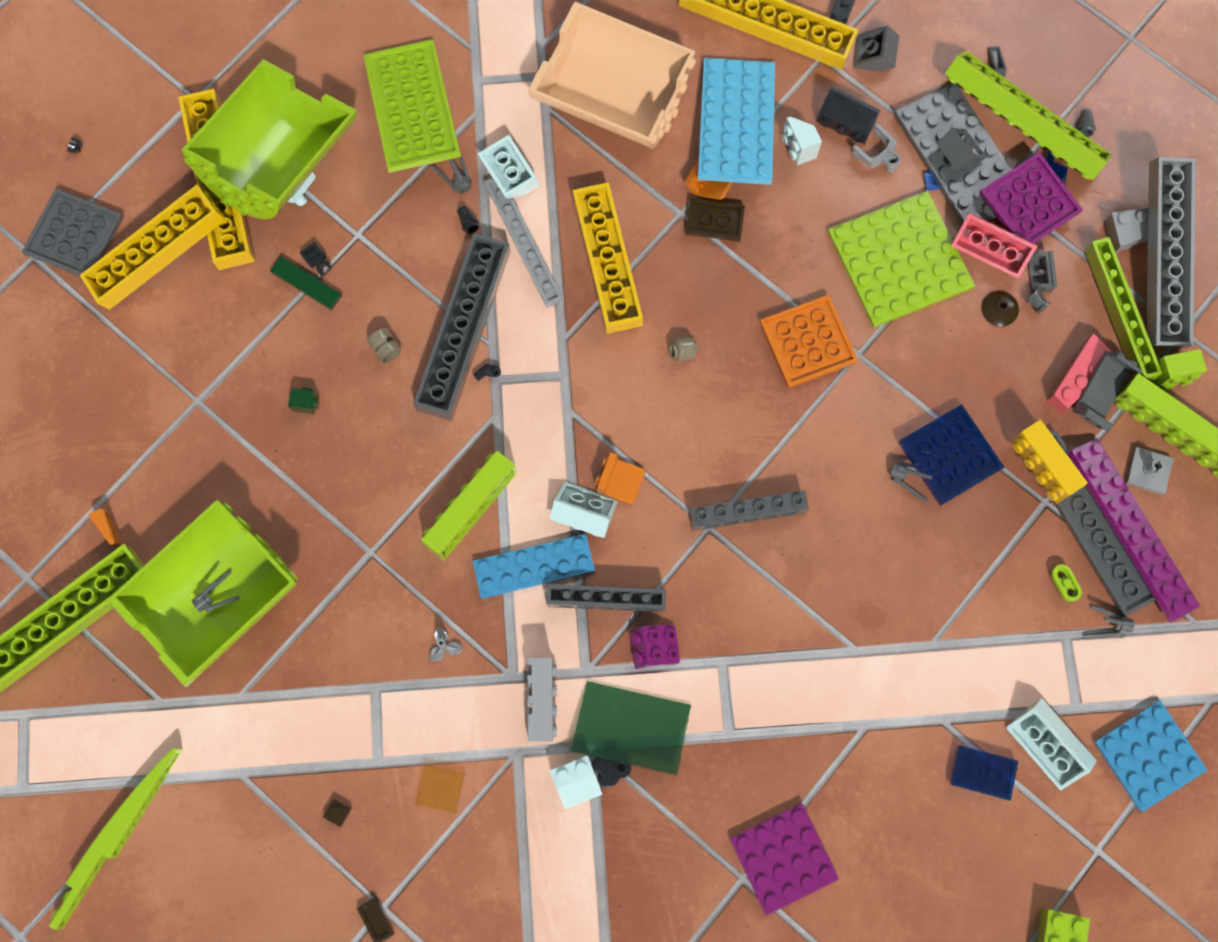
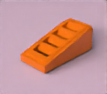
(104, 523)

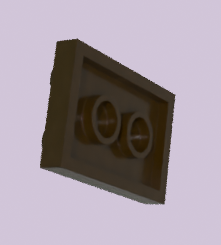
(715, 219)

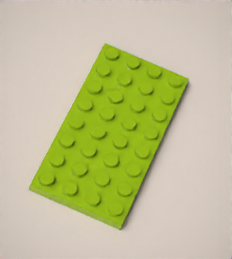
(411, 106)

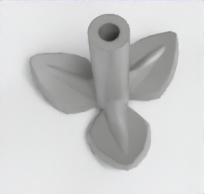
(441, 638)

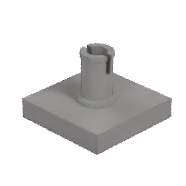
(1149, 471)

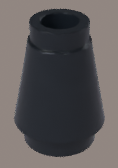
(468, 220)

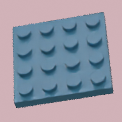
(1150, 756)

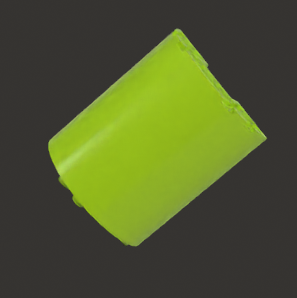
(265, 141)
(161, 592)

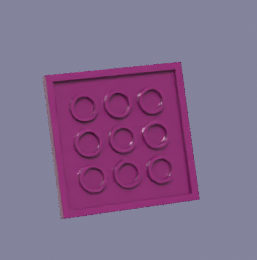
(1031, 200)
(784, 859)

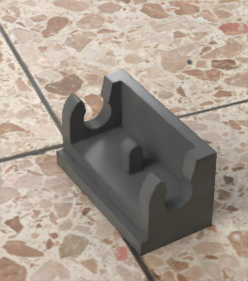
(1042, 272)

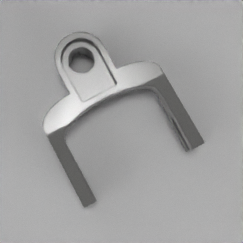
(887, 157)

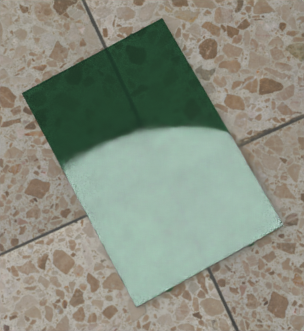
(631, 728)

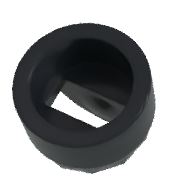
(72, 147)

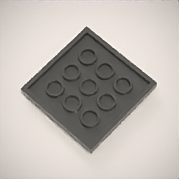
(72, 233)

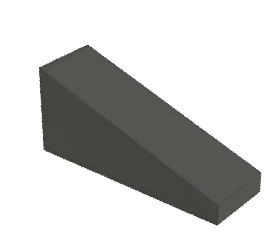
(996, 60)

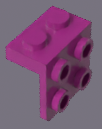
(654, 646)

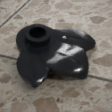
(609, 771)

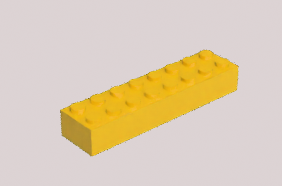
(152, 247)
(607, 258)

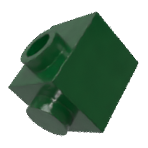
(303, 400)

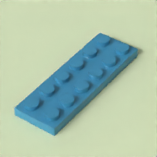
(533, 566)

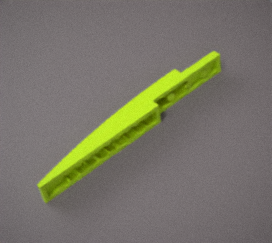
(112, 838)

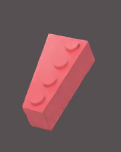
(1078, 374)

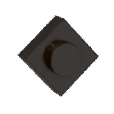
(337, 813)

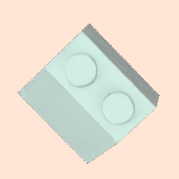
(576, 782)

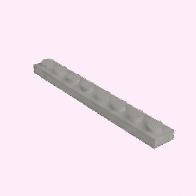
(525, 245)

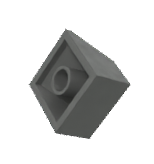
(877, 49)
(960, 149)

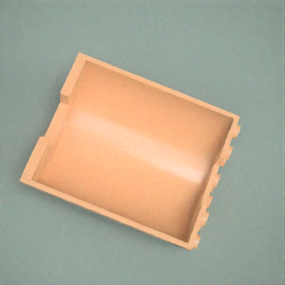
(614, 76)

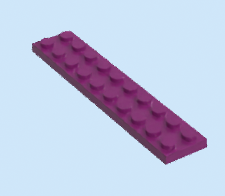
(1134, 530)

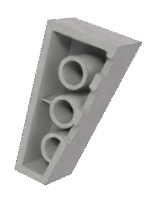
(1127, 228)
(541, 700)

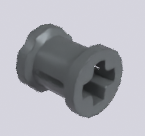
(1038, 301)

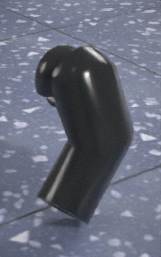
(487, 370)

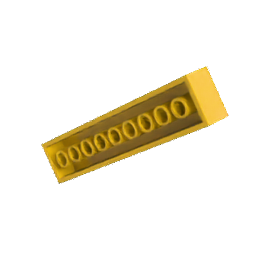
(783, 25)
(229, 241)

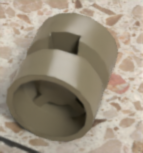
(385, 348)

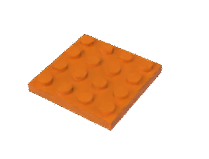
(808, 341)

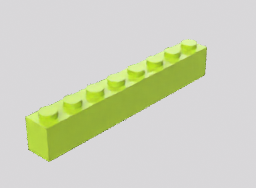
(1122, 307)

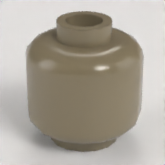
(683, 349)

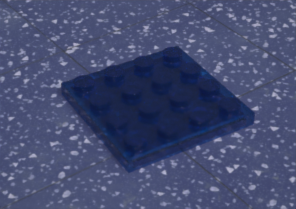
(951, 453)

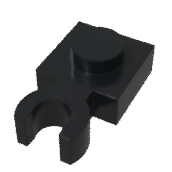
(315, 257)

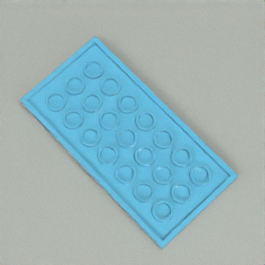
(737, 121)

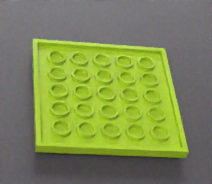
(900, 259)

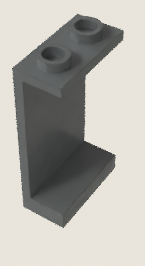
(1104, 388)

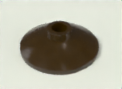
(997, 315)

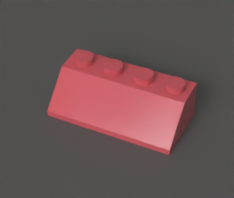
(994, 245)

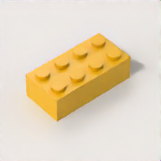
(1048, 462)

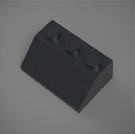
(848, 115)

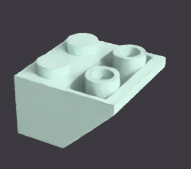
(801, 140)

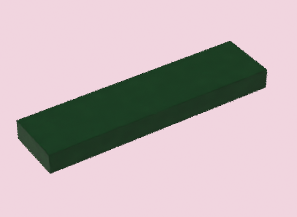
(306, 283)

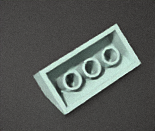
(1051, 744)

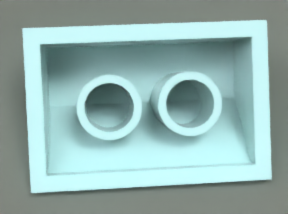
(509, 168)
(583, 509)

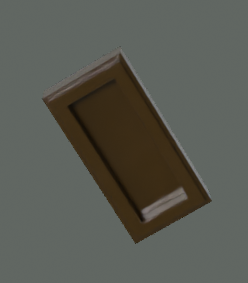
(375, 920)

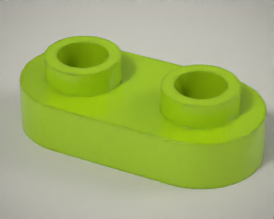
(1065, 583)

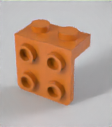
(706, 188)
(619, 479)

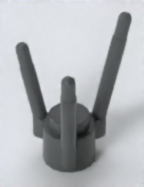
(461, 183)
(901, 470)
(204, 599)
(1121, 624)

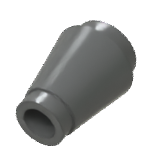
(1086, 123)

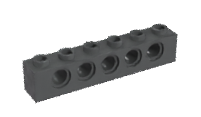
(748, 510)
(606, 598)

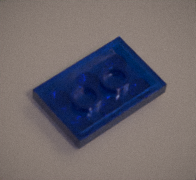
(984, 773)

